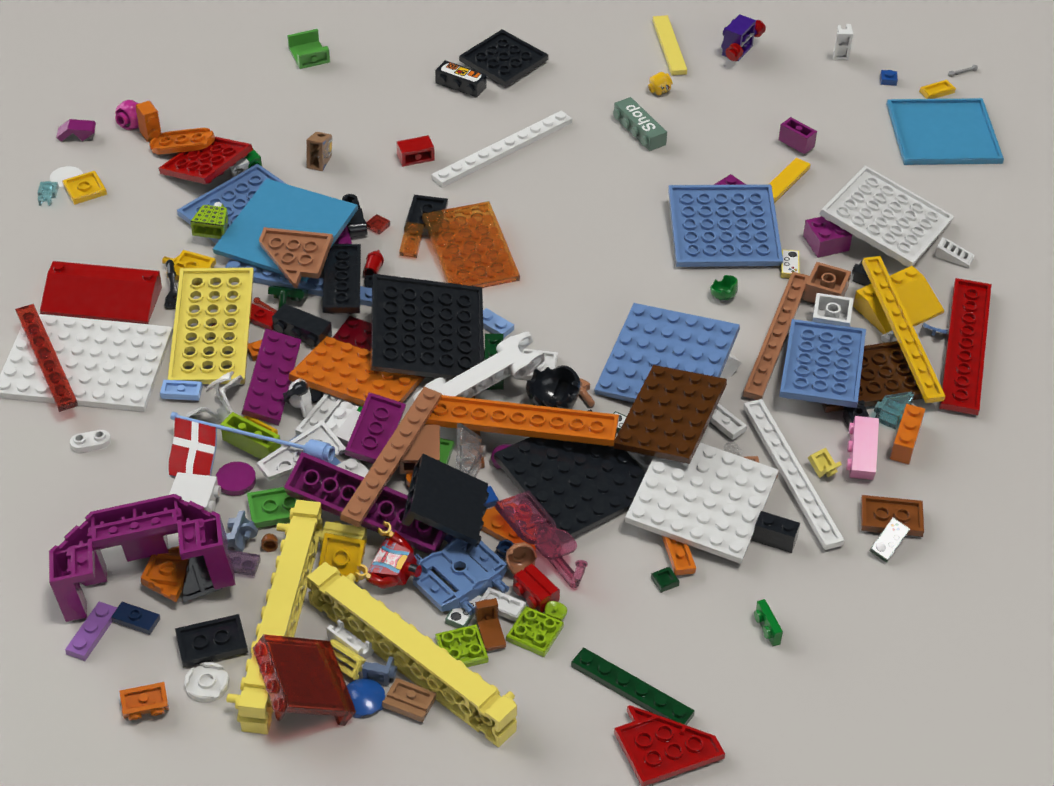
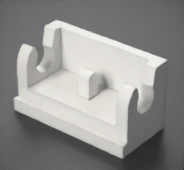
(843, 43)
(349, 640)

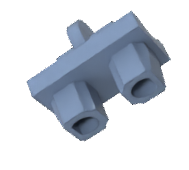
(241, 531)

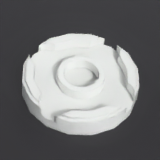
(206, 682)

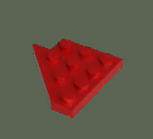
(664, 747)

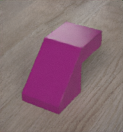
(80, 128)

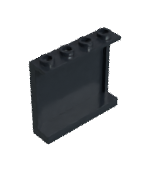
(446, 500)

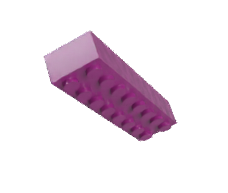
(334, 486)

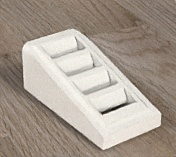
(953, 253)

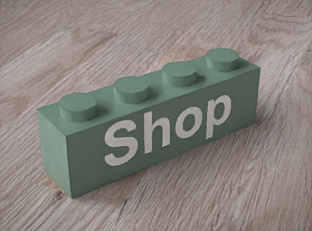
(640, 123)

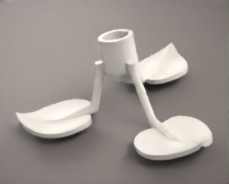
(225, 410)

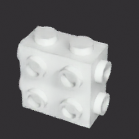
(197, 488)

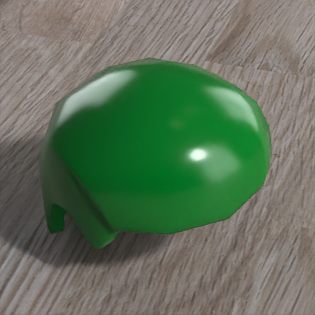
(724, 289)

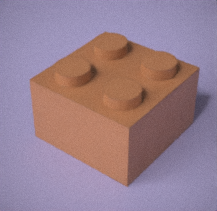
(826, 280)

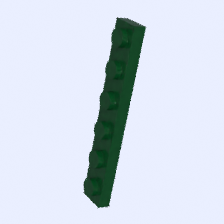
(631, 687)

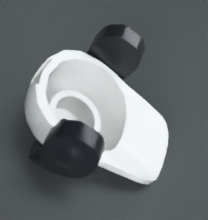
(301, 396)

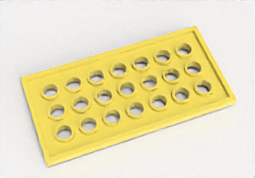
(184, 318)

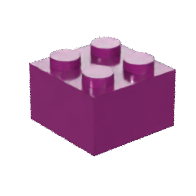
(826, 237)

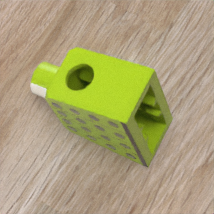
(210, 221)

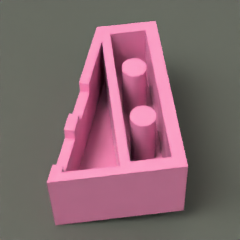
(863, 447)

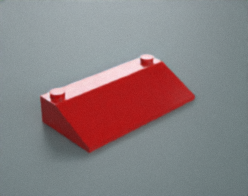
(100, 292)

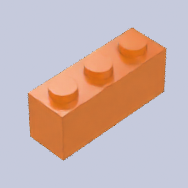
(907, 434)

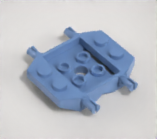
(481, 571)

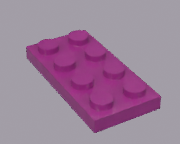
(374, 427)

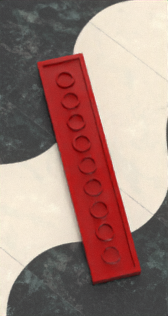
(966, 346)

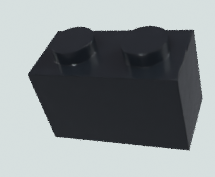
(776, 531)

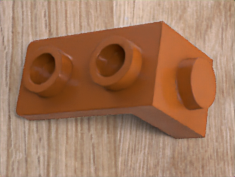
(488, 623)

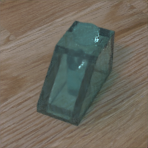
(892, 408)

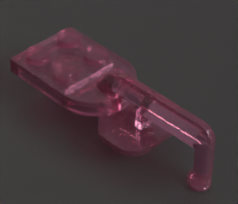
(538, 528)

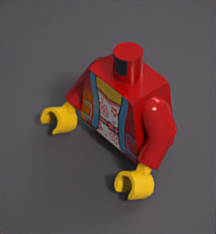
(392, 563)

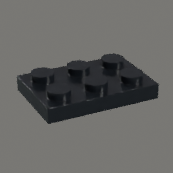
(424, 204)
(211, 640)

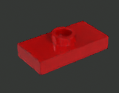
(261, 317)

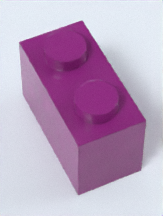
(797, 135)

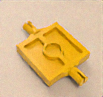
(190, 260)

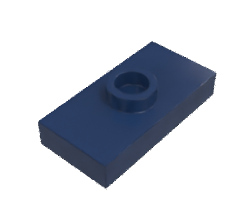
(135, 618)

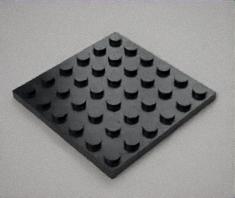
(425, 327)
(573, 480)

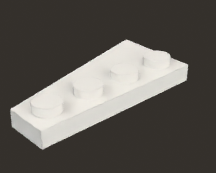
(284, 459)

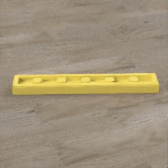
(669, 45)

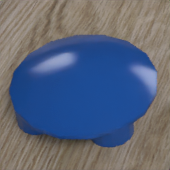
(366, 696)

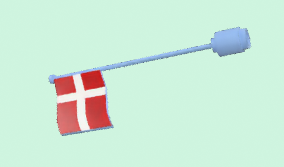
(196, 444)

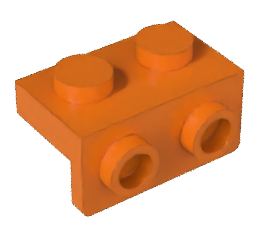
(144, 700)

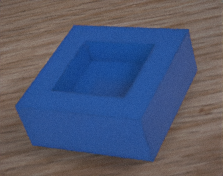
(888, 77)

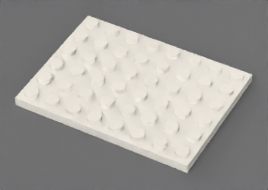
(103, 361)

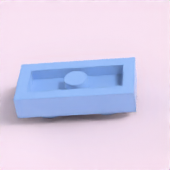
(496, 324)
(181, 390)

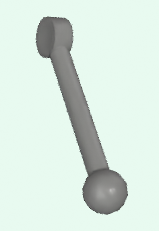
(952, 73)

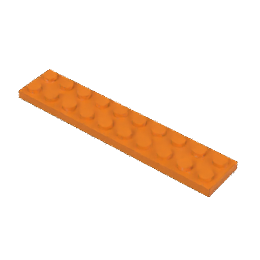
(526, 420)

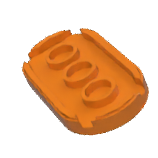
(182, 141)

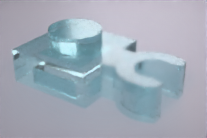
(47, 191)

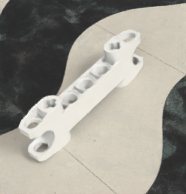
(494, 369)

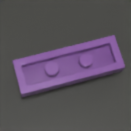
(91, 631)

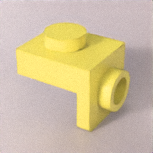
(823, 463)

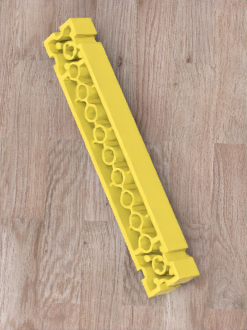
(282, 609)
(414, 654)

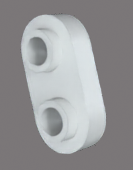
(90, 441)

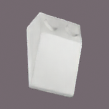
(343, 423)

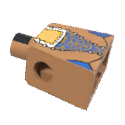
(319, 145)

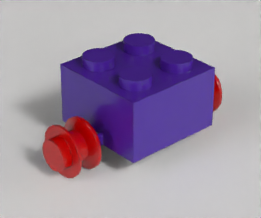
(740, 36)

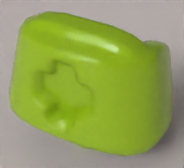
(555, 610)

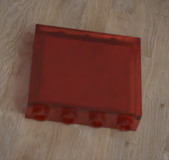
(303, 677)

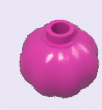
(127, 114)

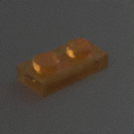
(411, 239)

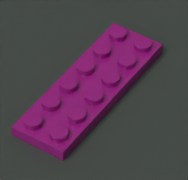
(271, 377)

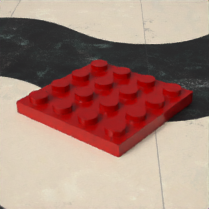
(206, 163)

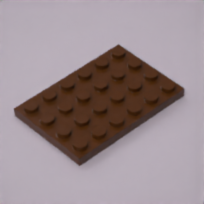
(882, 374)
(670, 414)

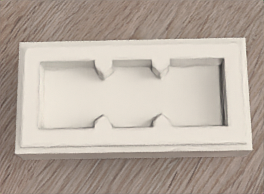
(507, 605)

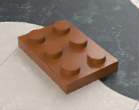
(878, 512)

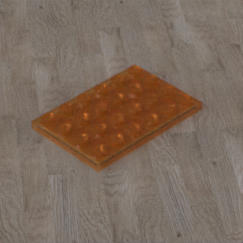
(471, 246)

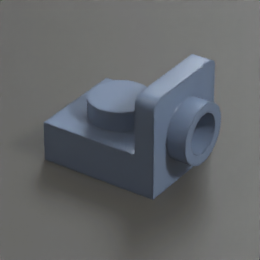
(380, 673)

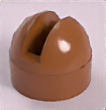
(269, 542)

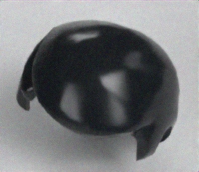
(554, 387)

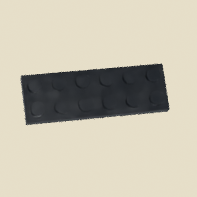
(342, 279)

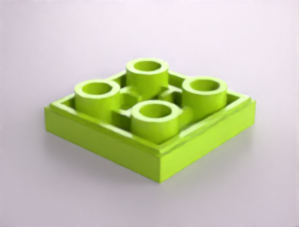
(535, 631)
(464, 645)

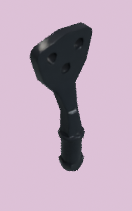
(170, 298)

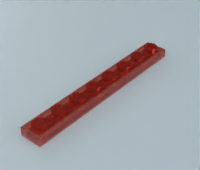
(46, 358)

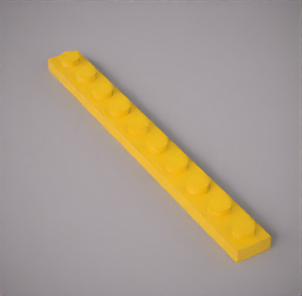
(903, 330)

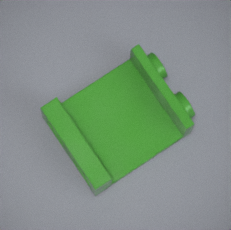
(307, 49)

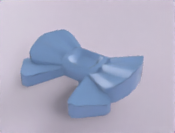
(944, 331)

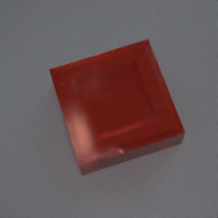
(378, 224)

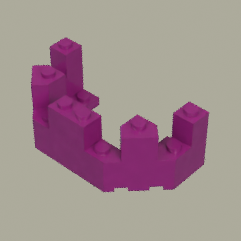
(141, 532)

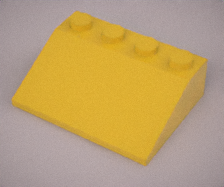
(914, 293)

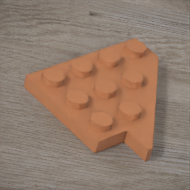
(296, 252)

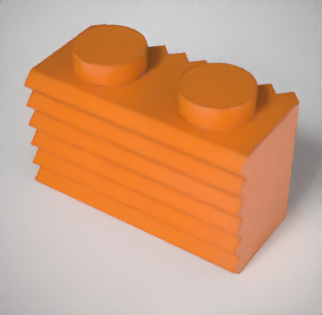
(148, 120)

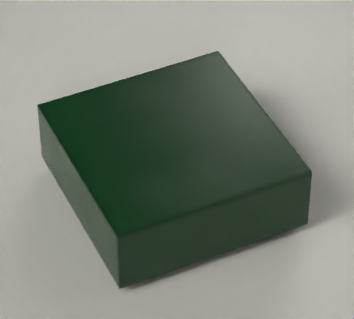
(665, 579)

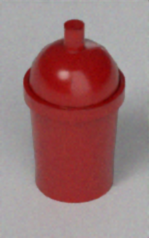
(373, 263)

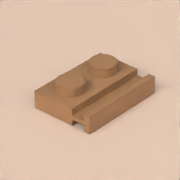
(409, 700)

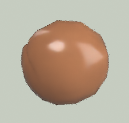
(520, 556)

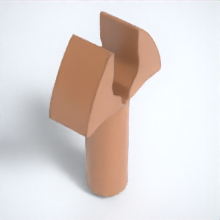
(584, 385)

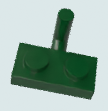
(283, 292)

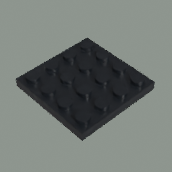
(503, 57)

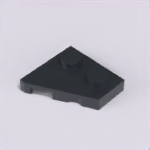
(197, 579)

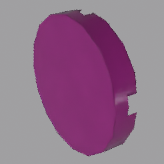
(236, 478)

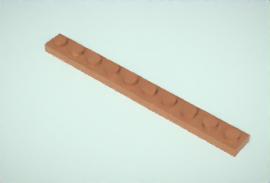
(776, 337)
(390, 457)

